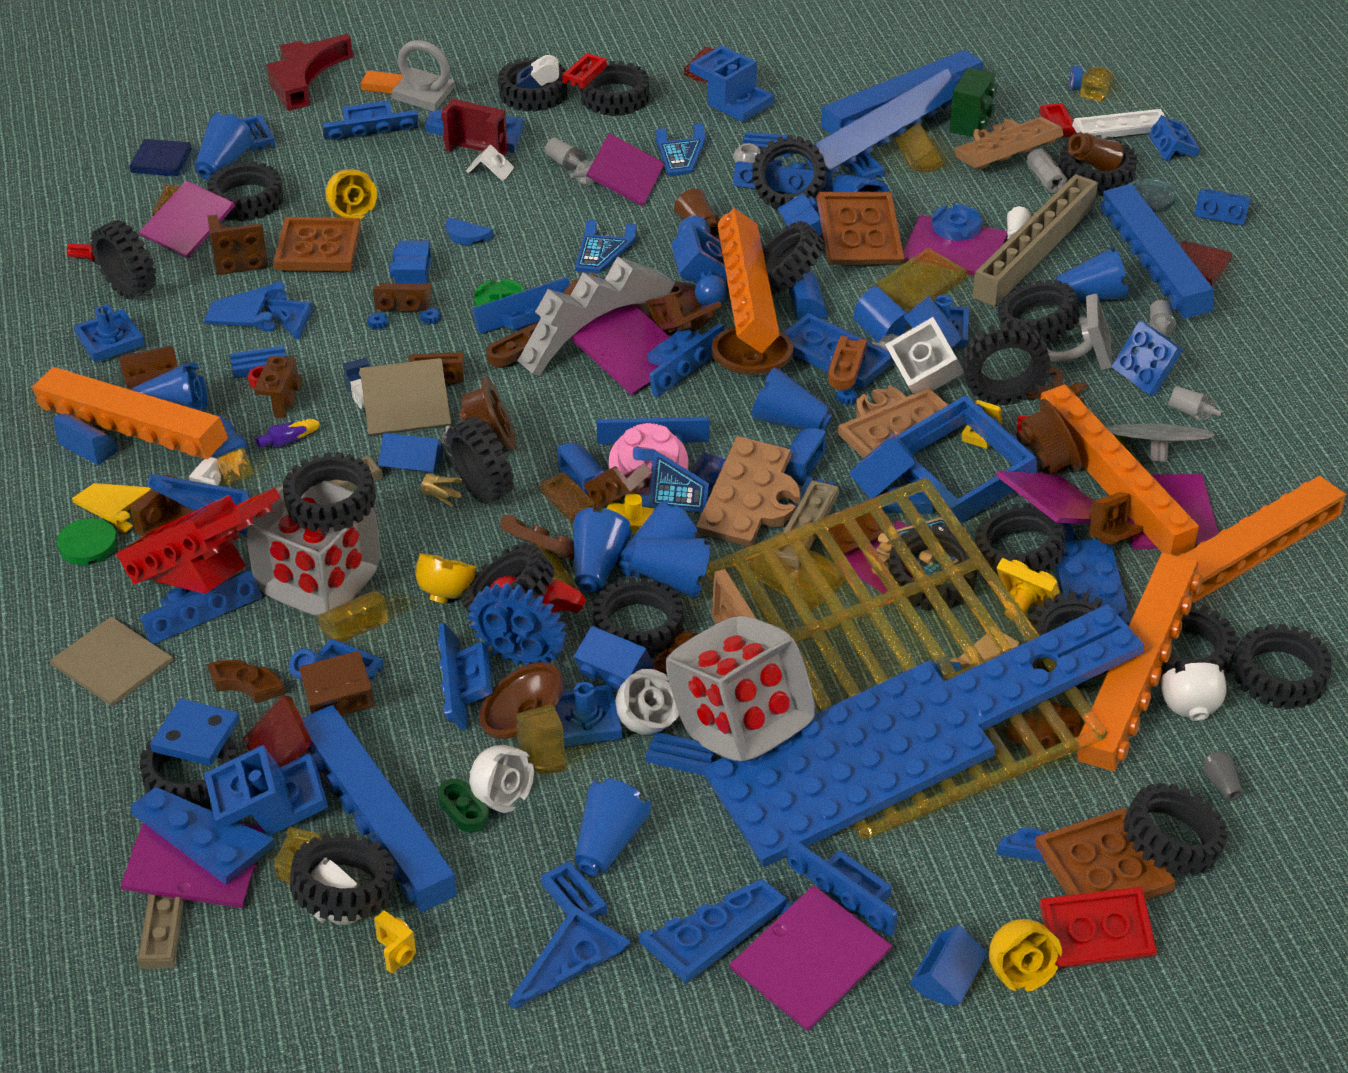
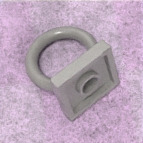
(419, 86)
(1095, 335)

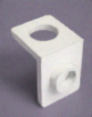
(494, 161)

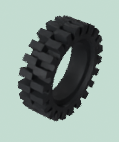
(1106, 179)
(1010, 388)
(522, 561)
(1057, 611)
(1213, 630)

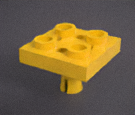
(1026, 585)

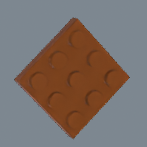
(859, 228)
(317, 244)
(1100, 858)

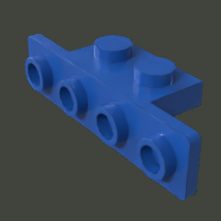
(369, 119)
(779, 176)
(515, 310)
(680, 357)
(684, 428)
(189, 608)
(464, 675)
(849, 883)

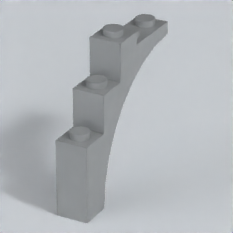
(592, 296)

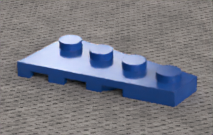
(195, 833)
(704, 937)

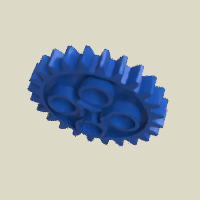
(517, 624)

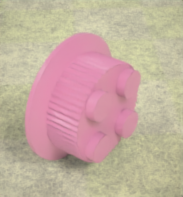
(650, 437)

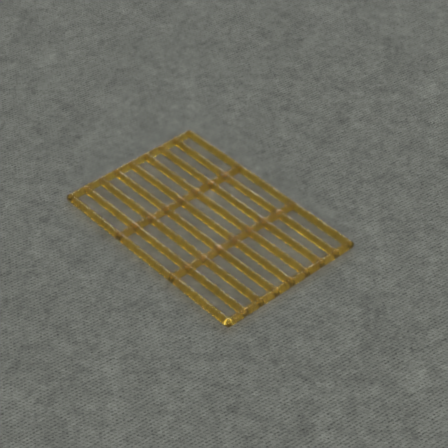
(899, 595)

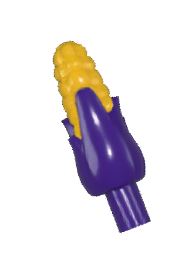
(282, 434)

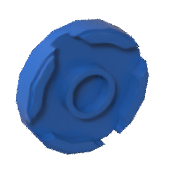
(957, 222)

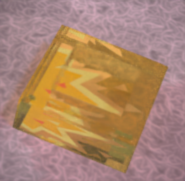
(234, 465)

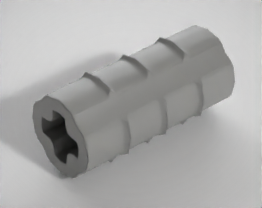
(1046, 170)

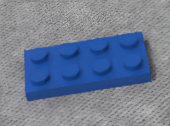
(817, 341)
(1092, 570)

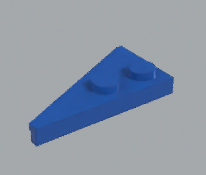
(194, 493)
(573, 950)

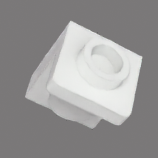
(207, 472)

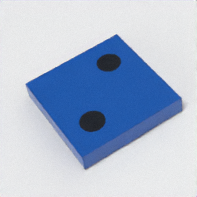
(194, 732)

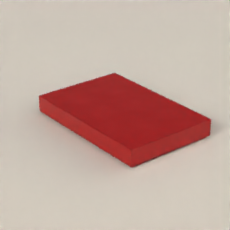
(1100, 927)

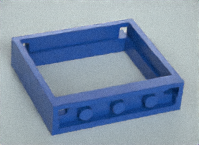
(989, 428)

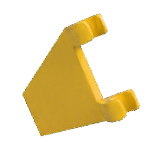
(111, 502)

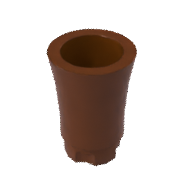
(1095, 151)
(695, 203)

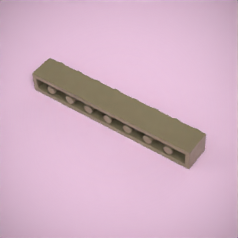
(1034, 240)

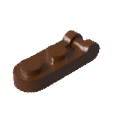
(509, 348)
(538, 535)

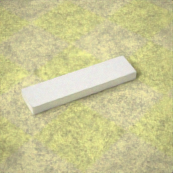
(1118, 124)

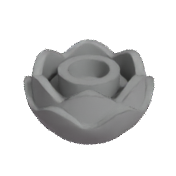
(746, 153)

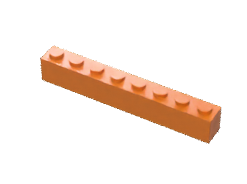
(748, 281)
(130, 413)
(1119, 471)
(1265, 533)
(1129, 683)

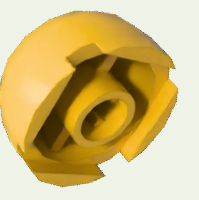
(351, 193)
(443, 577)
(1024, 954)

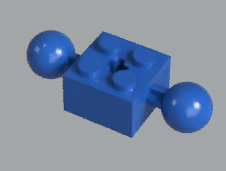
(701, 260)

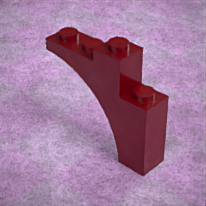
(302, 64)

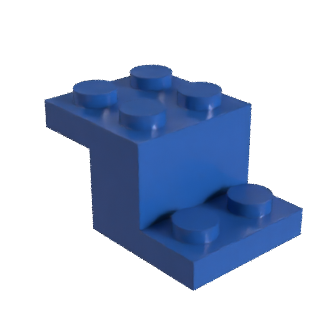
(732, 83)
(264, 789)

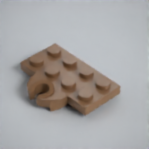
(1006, 141)
(891, 415)
(749, 493)

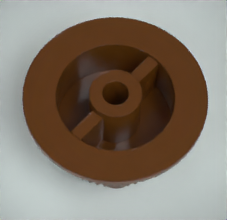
(489, 407)
(1049, 440)

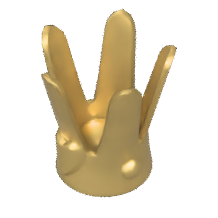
(433, 486)

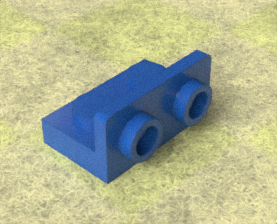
(1172, 137)
(1222, 206)

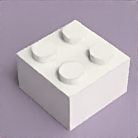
(924, 357)

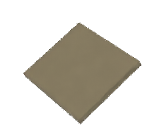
(405, 397)
(111, 661)

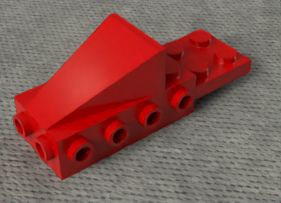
(196, 548)

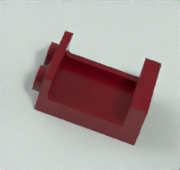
(474, 126)

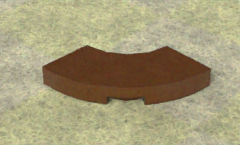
(236, 675)

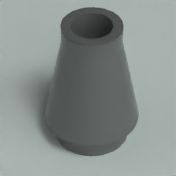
(1223, 774)

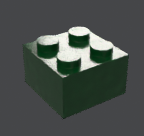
(973, 102)

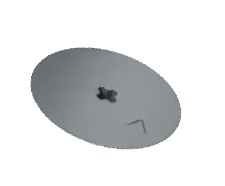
(1160, 435)

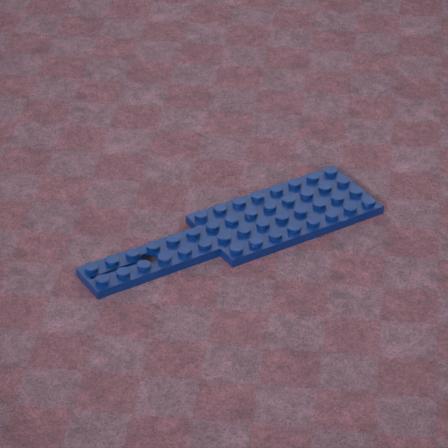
(903, 736)

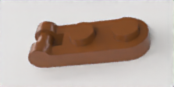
(846, 362)

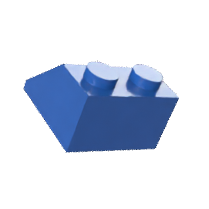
(610, 657)

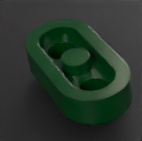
(467, 811)

